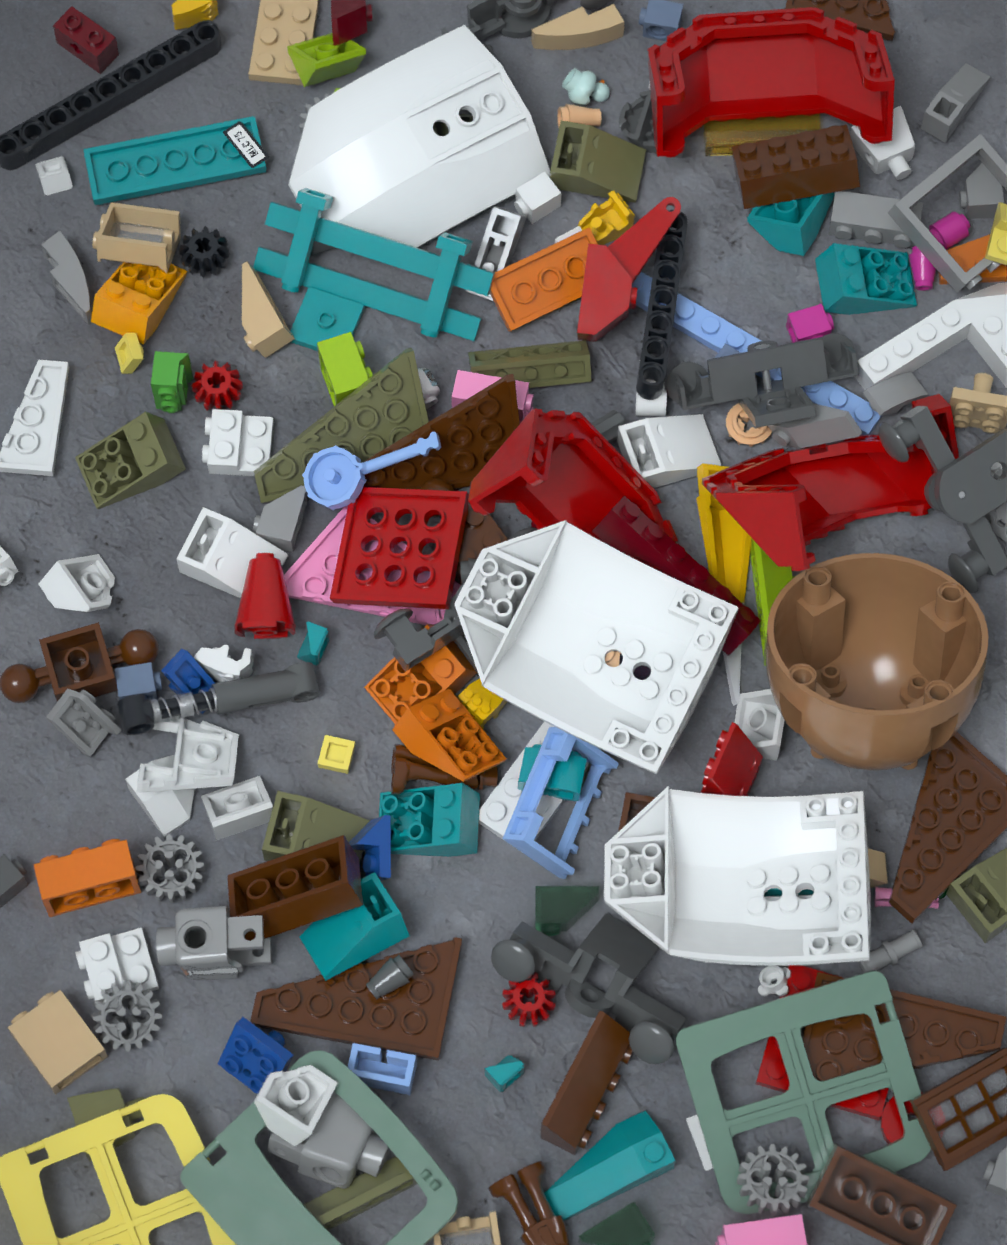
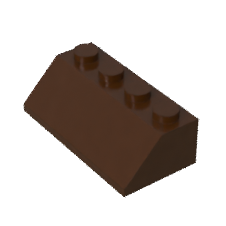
(587, 1084)

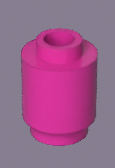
(950, 229)

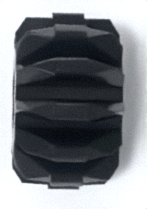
(204, 242)

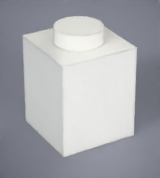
(537, 198)

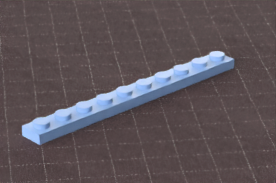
(716, 331)

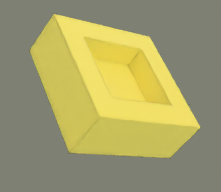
(129, 353)
(336, 754)

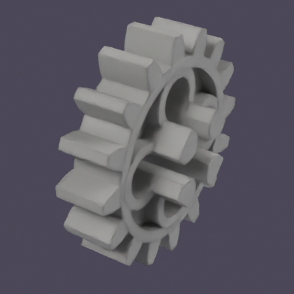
(170, 886)
(113, 1003)
(760, 1167)

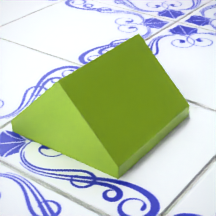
(321, 61)

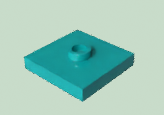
(324, 317)

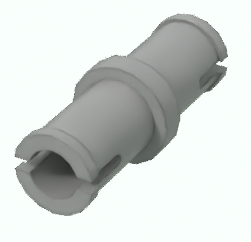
(891, 951)

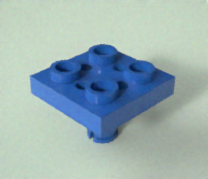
(254, 1054)

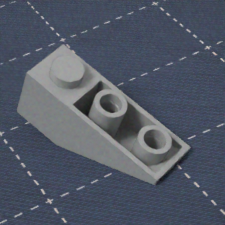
(953, 102)

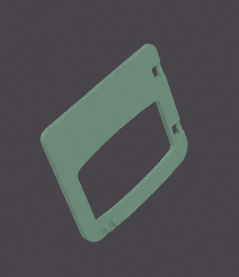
(259, 1207)

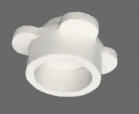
(771, 974)

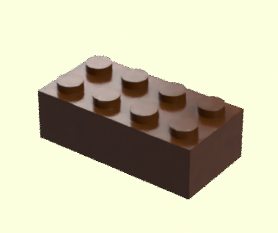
(795, 166)
(298, 887)
(879, 1201)

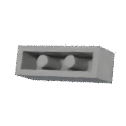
(868, 219)

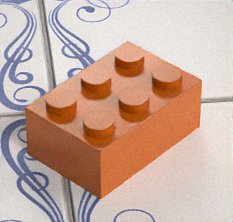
(87, 877)

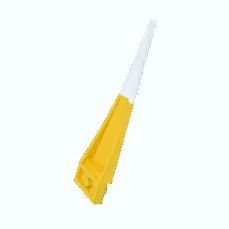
(727, 559)

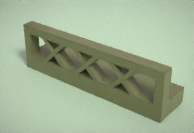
(536, 364)
(363, 1194)

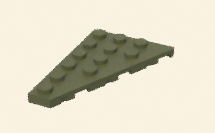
(362, 423)

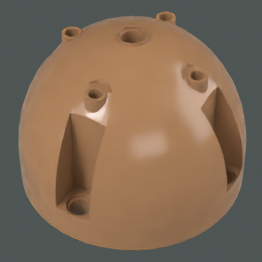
(875, 658)

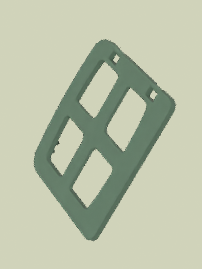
(806, 1096)

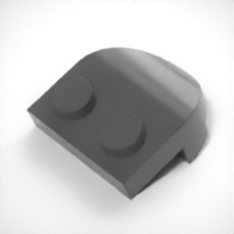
(637, 122)

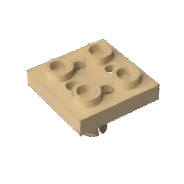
(979, 406)

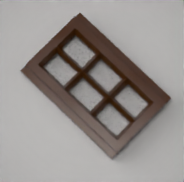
(965, 1111)

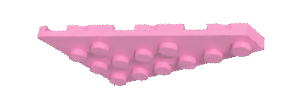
(314, 573)

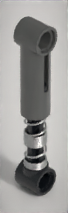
(294, 684)

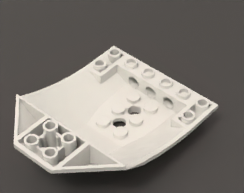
(388, 166)
(552, 609)
(699, 869)

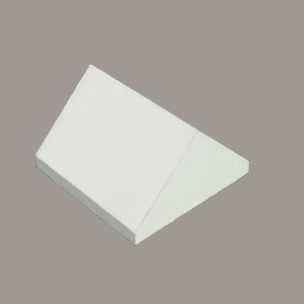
(761, 722)
(238, 807)

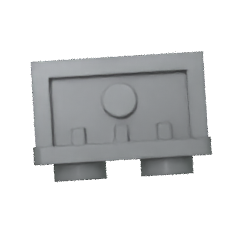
(82, 720)

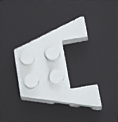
(201, 760)

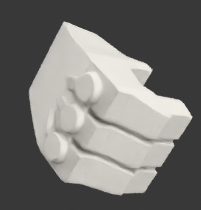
(220, 665)

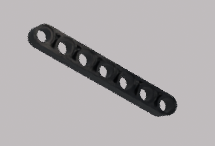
(661, 316)

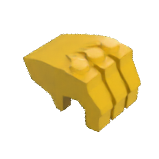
(190, 12)
(608, 219)
(481, 702)

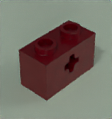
(86, 39)

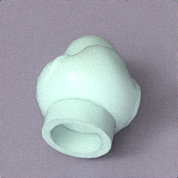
(582, 85)

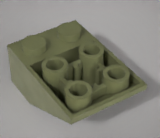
(596, 162)
(130, 460)
(304, 822)
(983, 896)

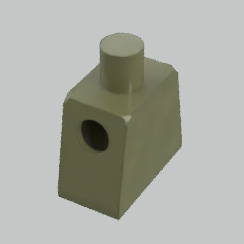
(96, 1104)

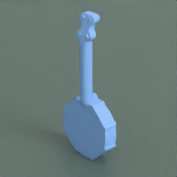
(337, 476)

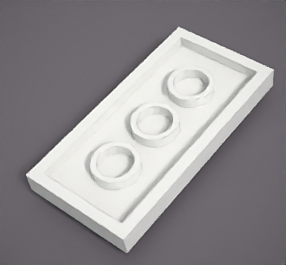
(500, 805)

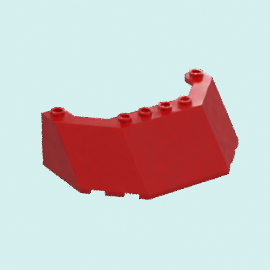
(769, 68)
(562, 471)
(818, 489)

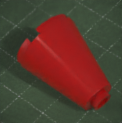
(265, 601)

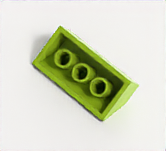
(768, 583)

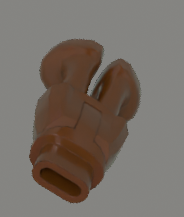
(409, 767)
(551, 1228)

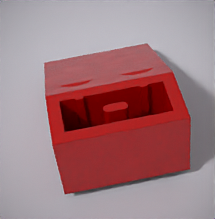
(734, 765)

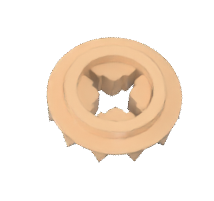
(736, 428)

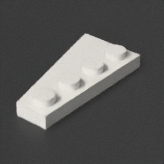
(37, 422)

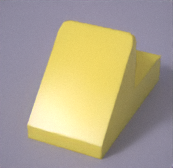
(997, 243)

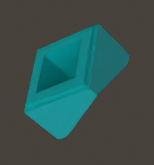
(314, 644)
(505, 1072)

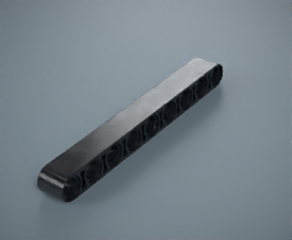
(114, 82)

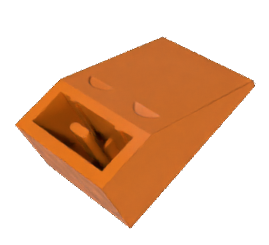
(399, 690)
(448, 737)

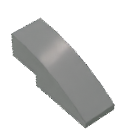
(68, 274)

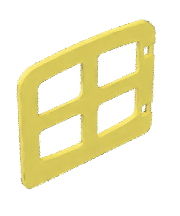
(127, 1221)

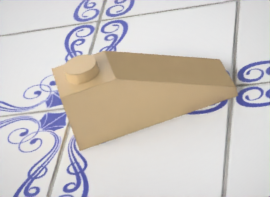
(260, 315)

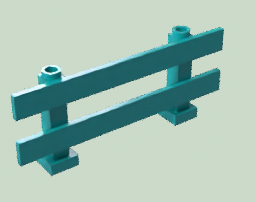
(445, 268)

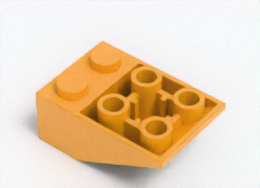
(136, 299)

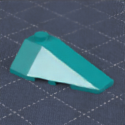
(791, 224)
(617, 1163)

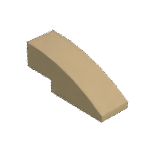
(579, 30)

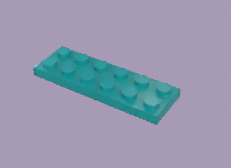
(167, 162)

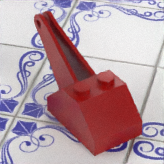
(613, 269)

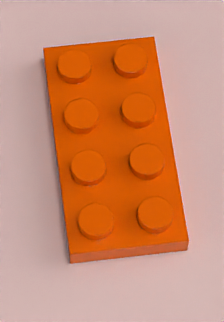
(542, 280)

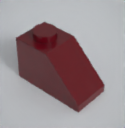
(349, 19)

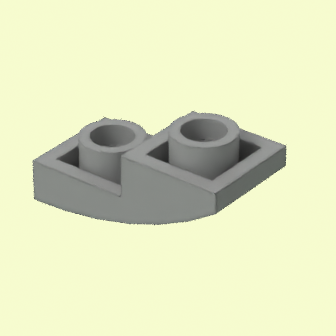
(894, 393)

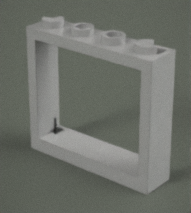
(923, 238)

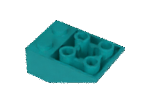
(864, 280)
(433, 820)
(357, 933)

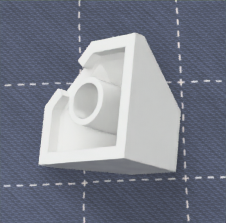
(79, 584)
(165, 808)
(294, 1102)

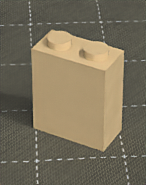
(57, 1041)

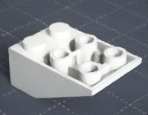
(667, 447)
(221, 551)

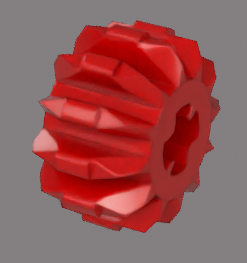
(225, 377)
(529, 1011)

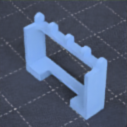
(526, 822)

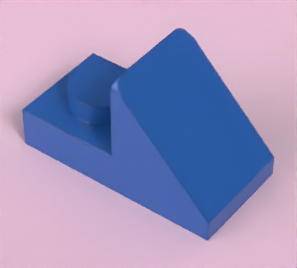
(186, 674)
(376, 842)

